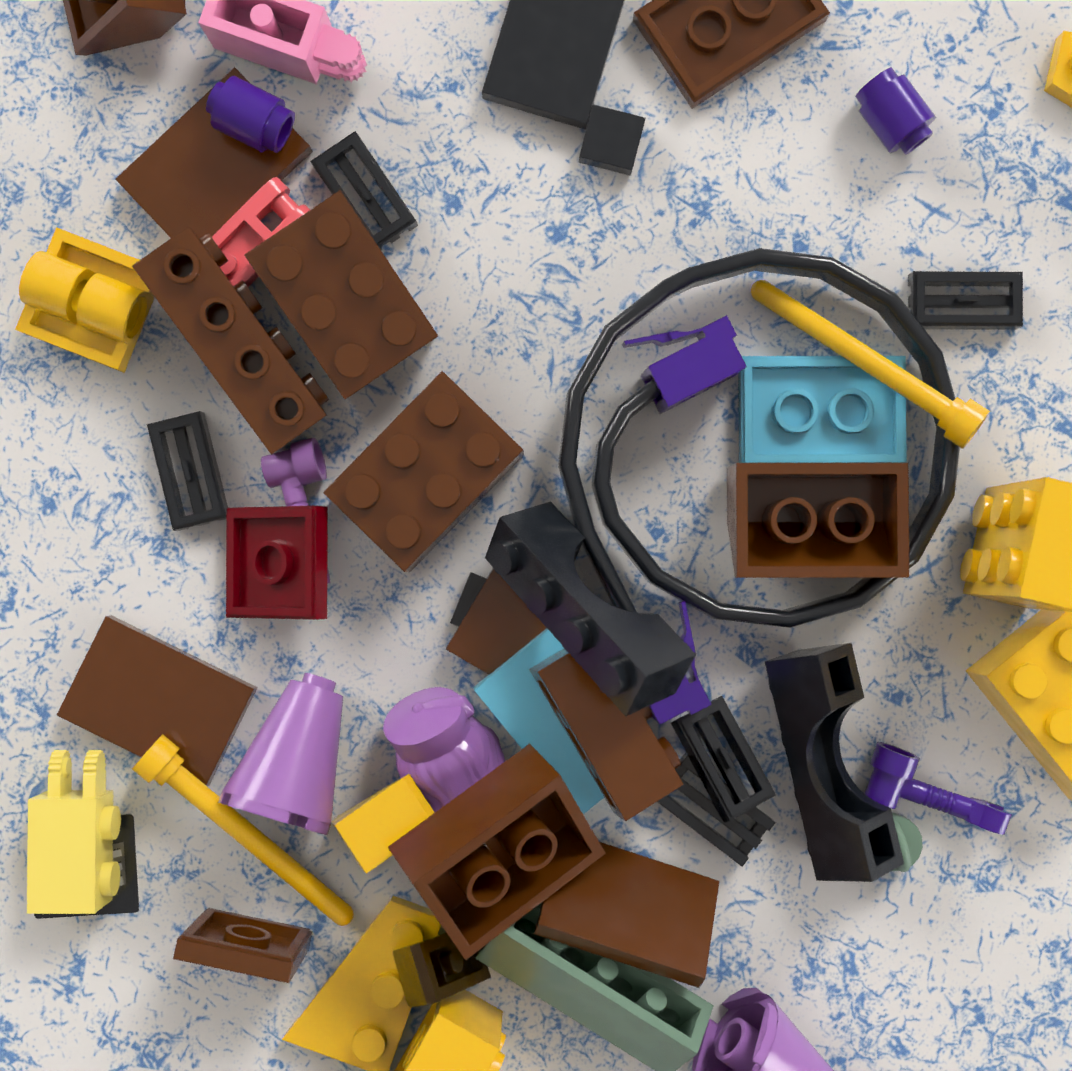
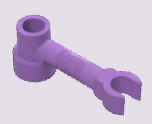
(294, 470)

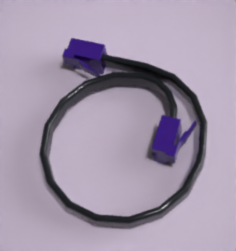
(696, 371)

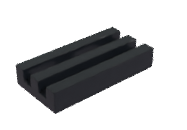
(389, 231)
(1014, 301)
(209, 466)
(706, 769)
(750, 838)

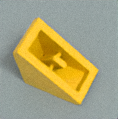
(382, 821)

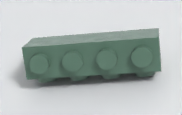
(621, 1003)

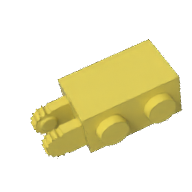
(72, 840)

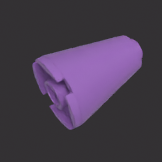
(293, 758)
(755, 1038)

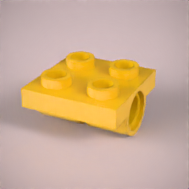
(84, 300)

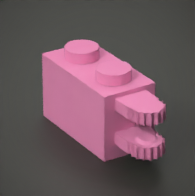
(283, 37)

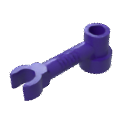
(894, 780)

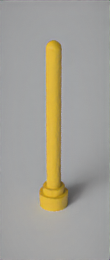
(956, 417)
(164, 765)

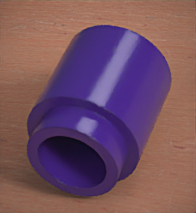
(895, 111)
(250, 114)

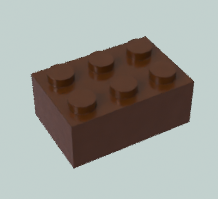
(341, 294)
(424, 472)
(498, 850)

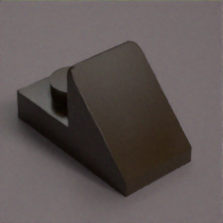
(436, 970)

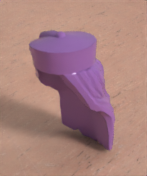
(441, 743)

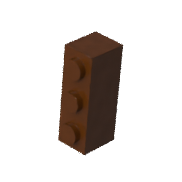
(617, 749)

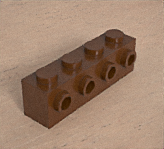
(230, 339)

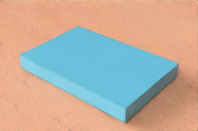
(818, 412)
(529, 718)

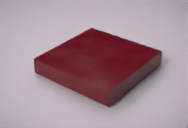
(277, 562)

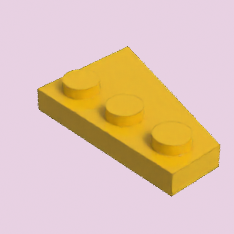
(363, 1004)

